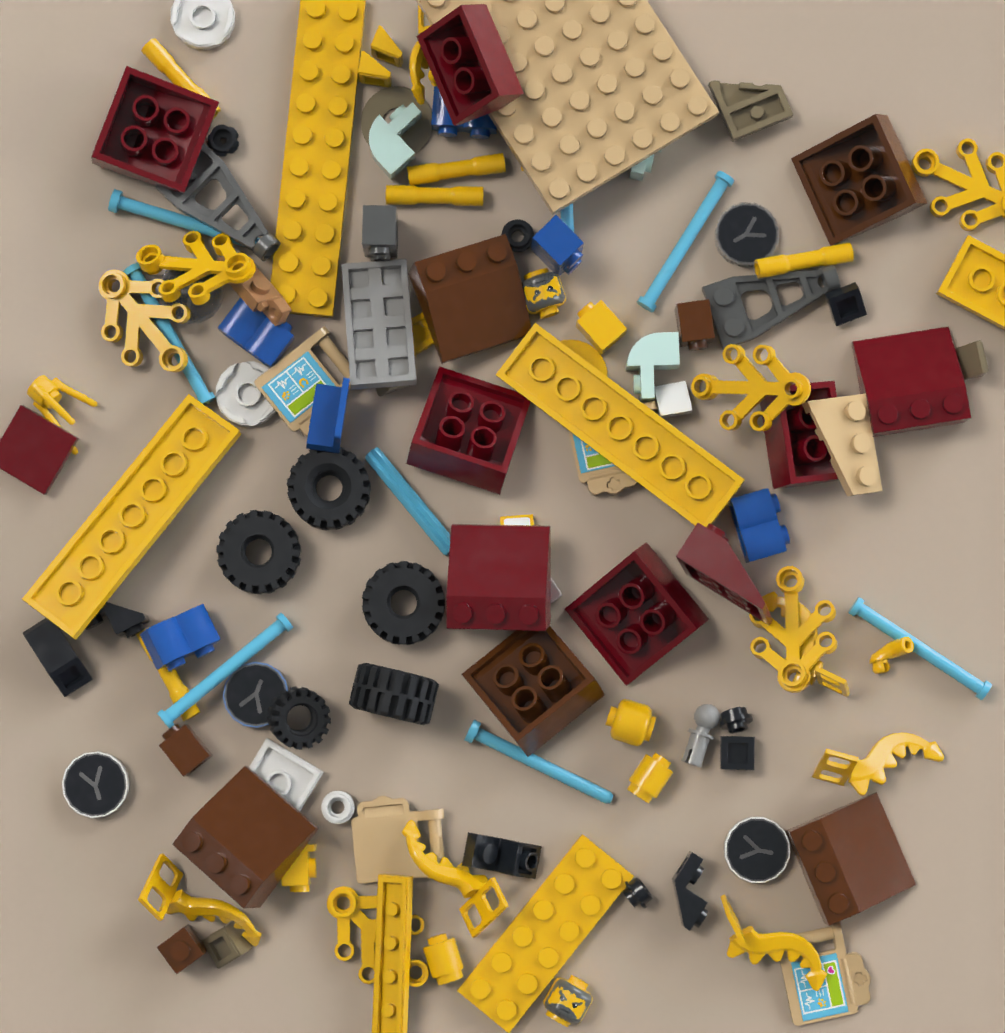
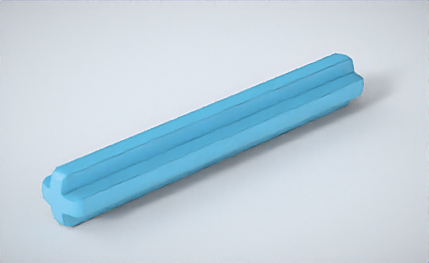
(409, 499)

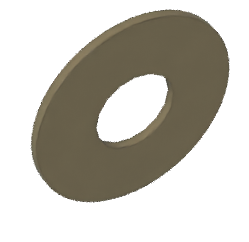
(390, 99)

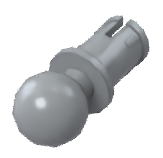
(706, 718)

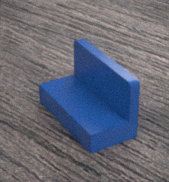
(328, 417)

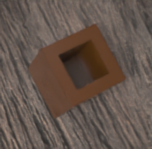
(695, 324)
(184, 749)
(182, 949)

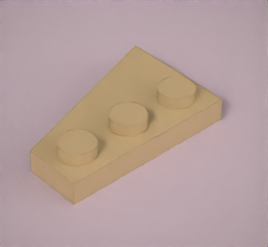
(849, 439)

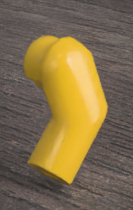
(891, 650)

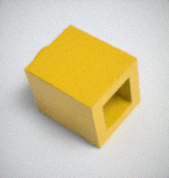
(600, 326)

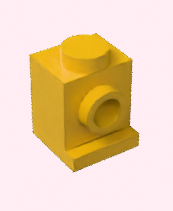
(301, 871)

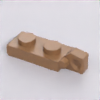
(262, 296)

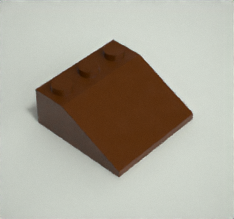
(859, 179)
(471, 298)
(533, 686)
(246, 838)
(850, 859)

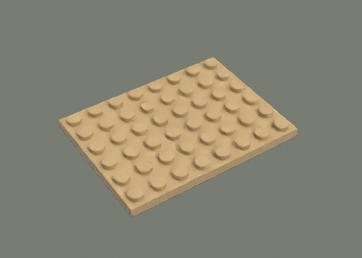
(596, 88)

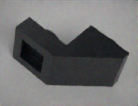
(122, 620)
(57, 656)
(501, 855)
(690, 906)

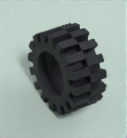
(316, 727)

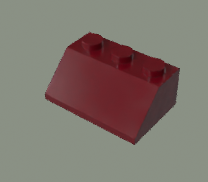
(469, 63)
(793, 446)

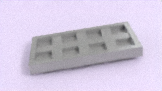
(378, 324)

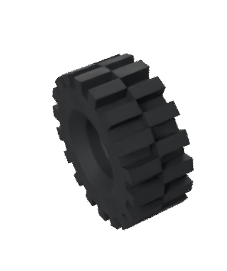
(324, 513)
(273, 573)
(407, 628)

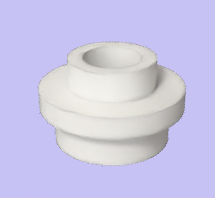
(330, 815)

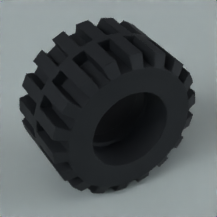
(393, 693)

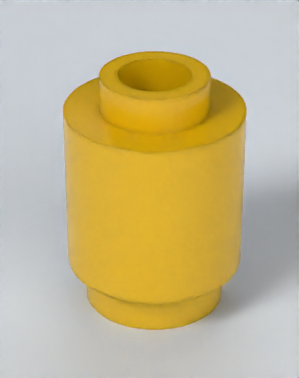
(650, 777)
(443, 959)

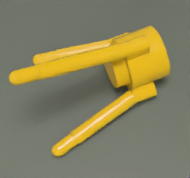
(47, 395)

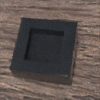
(845, 304)
(737, 752)

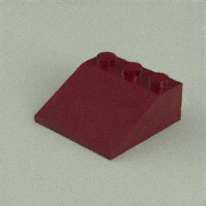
(154, 131)
(911, 381)
(468, 430)
(714, 564)
(499, 577)
(636, 613)

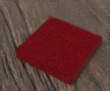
(35, 449)

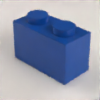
(558, 246)

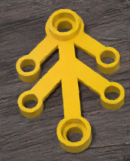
(975, 187)
(235, 269)
(139, 317)
(755, 388)
(794, 636)
(368, 931)

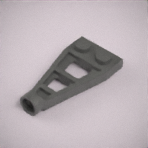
(210, 168)
(729, 313)

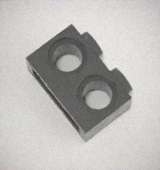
(380, 232)

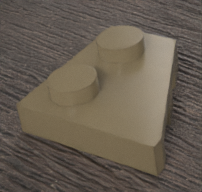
(750, 107)

